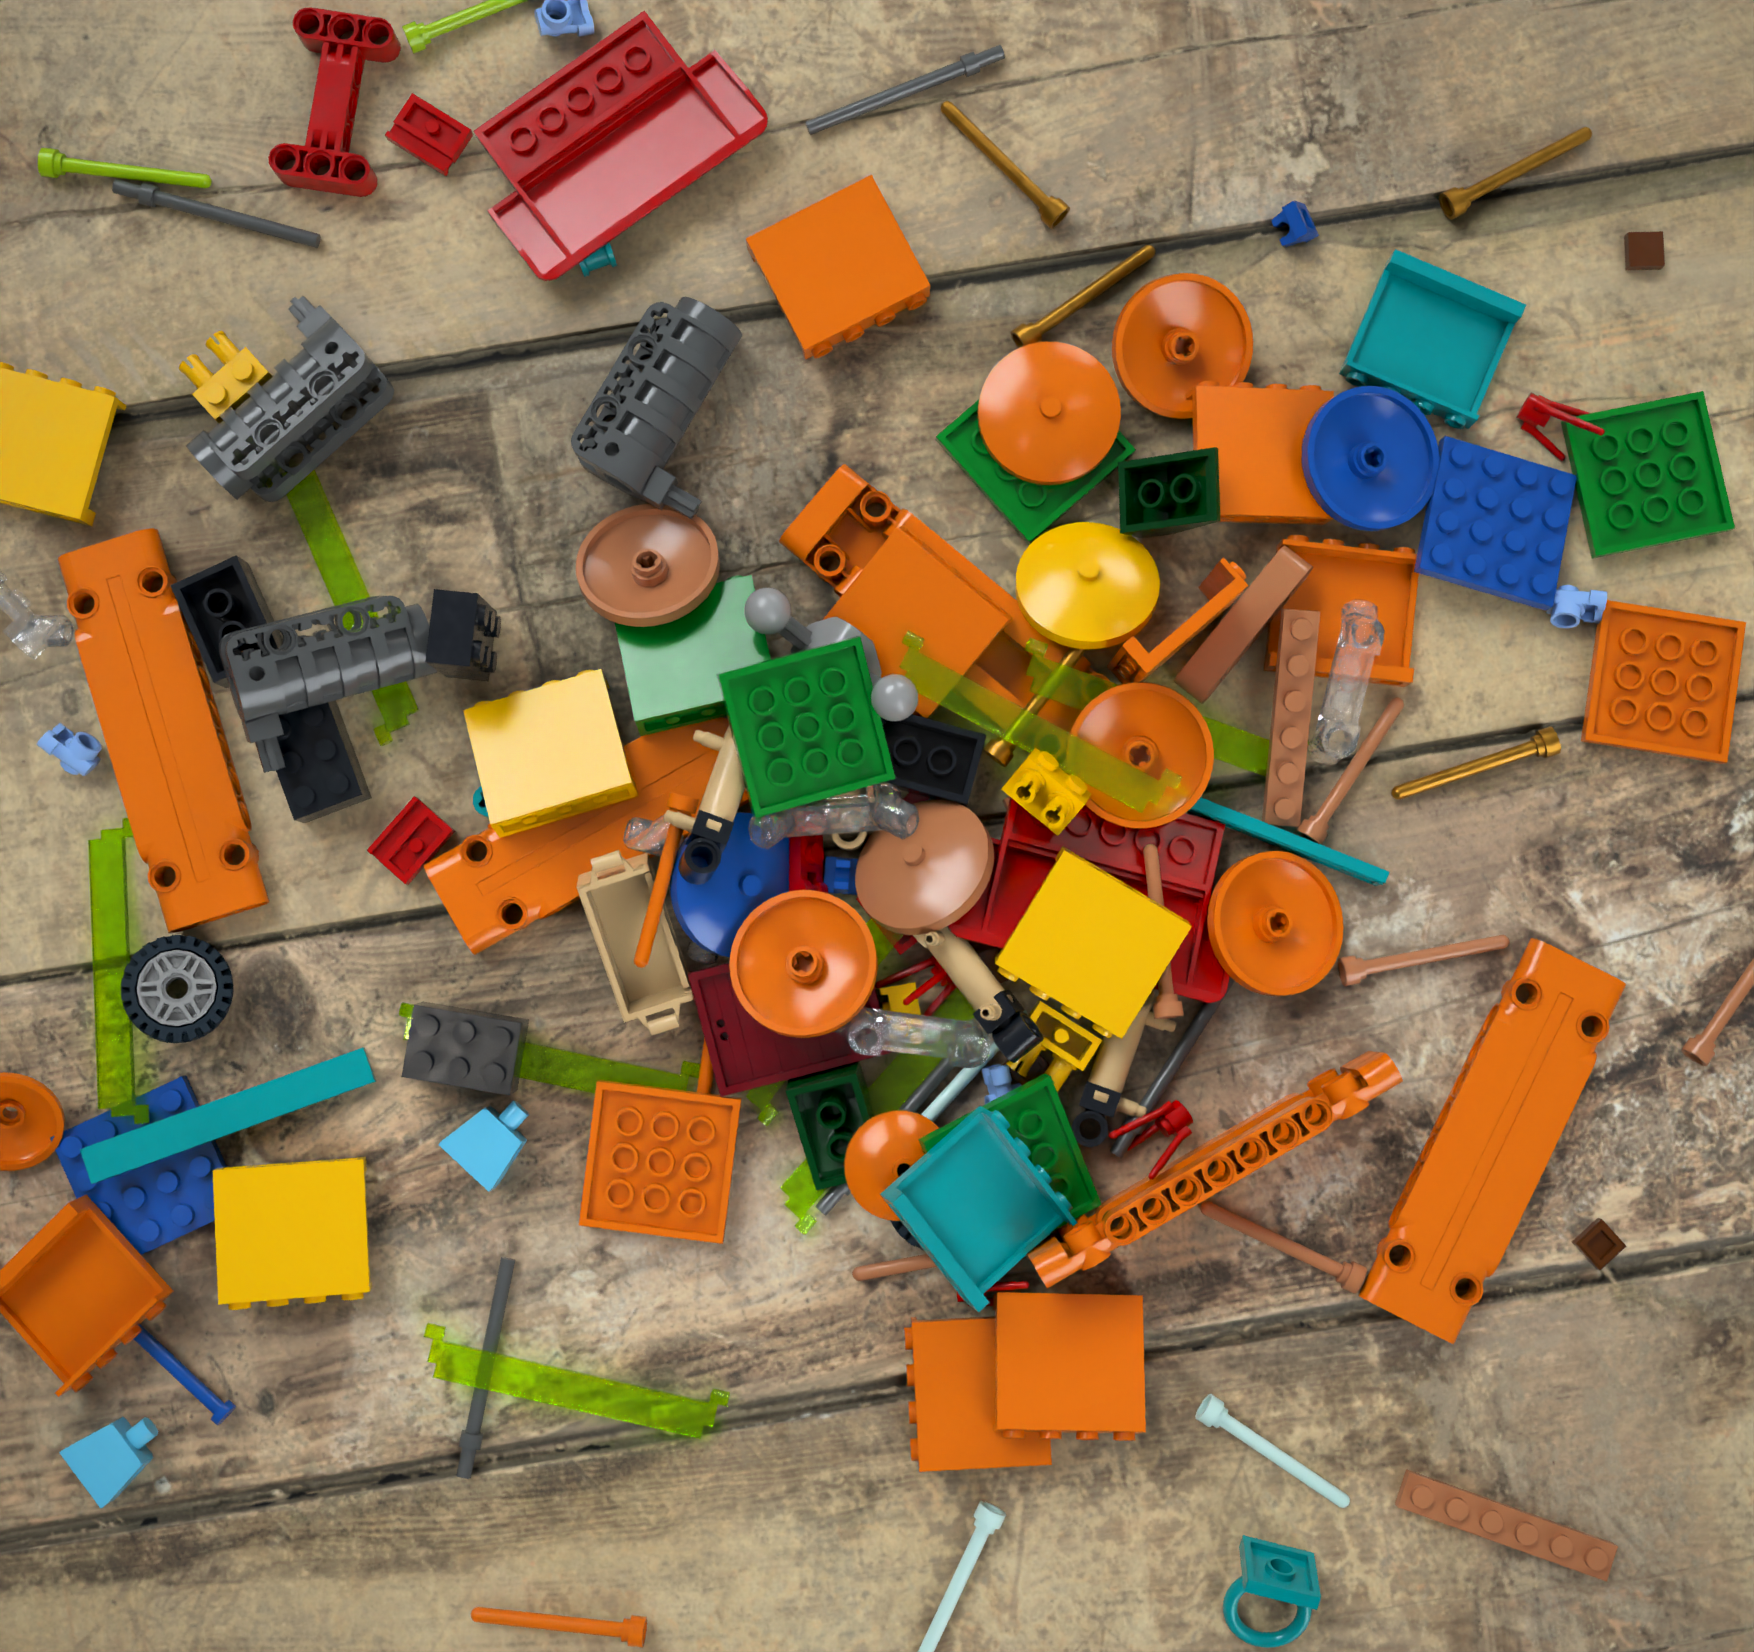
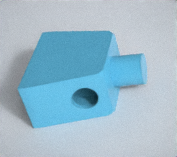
(488, 1143)
(111, 1457)

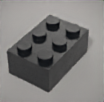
(219, 603)
(462, 635)
(933, 757)
(319, 763)
(465, 1048)

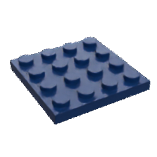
(1496, 524)
(159, 1198)

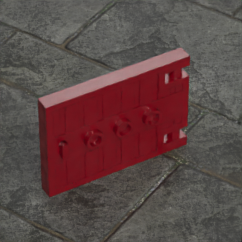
(750, 1052)

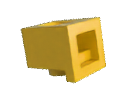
(896, 995)

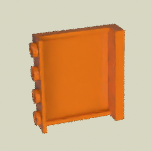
(839, 267)
(1259, 449)
(1355, 574)
(1221, 587)
(919, 592)
(79, 1292)
(1069, 1365)
(957, 1399)

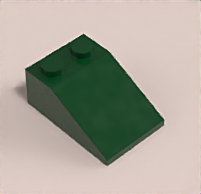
(1169, 493)
(827, 1114)

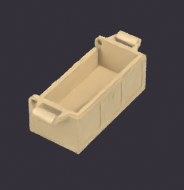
(616, 906)

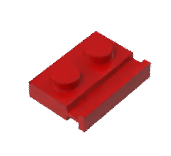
(429, 134)
(411, 840)

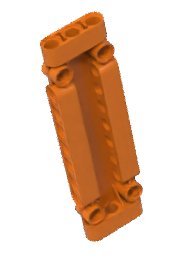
(840, 527)
(162, 730)
(544, 862)
(1326, 1100)
(1492, 1140)

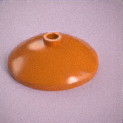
(28, 1130)
(878, 1151)

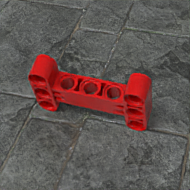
(335, 101)

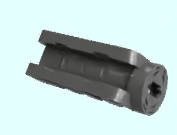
(655, 403)
(294, 411)
(320, 666)

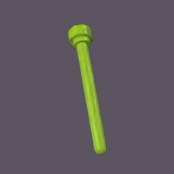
(420, 34)
(53, 163)

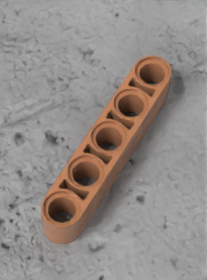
(1243, 624)

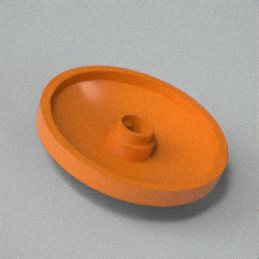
(1180, 335)
(1049, 413)
(1152, 732)
(1275, 923)
(803, 963)

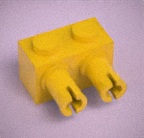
(231, 382)
(1047, 790)
(1068, 1041)

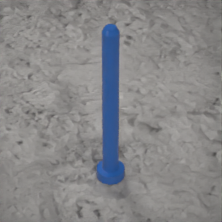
(185, 1377)

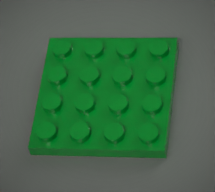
(1648, 475)
(1023, 504)
(805, 726)
(1042, 1125)

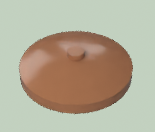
(647, 565)
(931, 875)

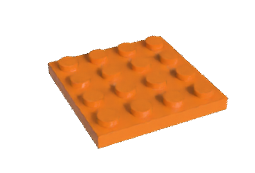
(1664, 682)
(660, 1161)

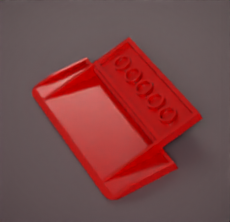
(612, 143)
(1187, 863)

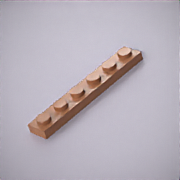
(1290, 717)
(1506, 1525)

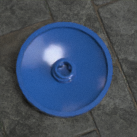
(1370, 458)
(741, 883)

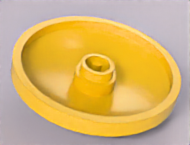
(1087, 585)

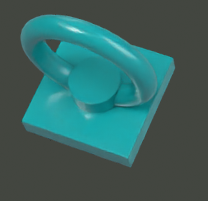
(1277, 1574)

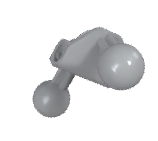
(770, 613)

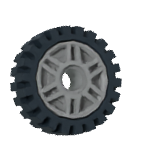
(171, 959)

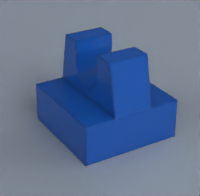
(1299, 222)
(840, 875)

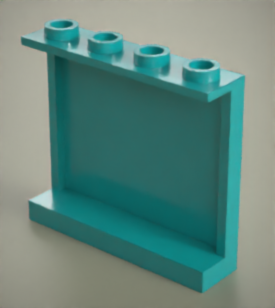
(1431, 338)
(977, 1204)

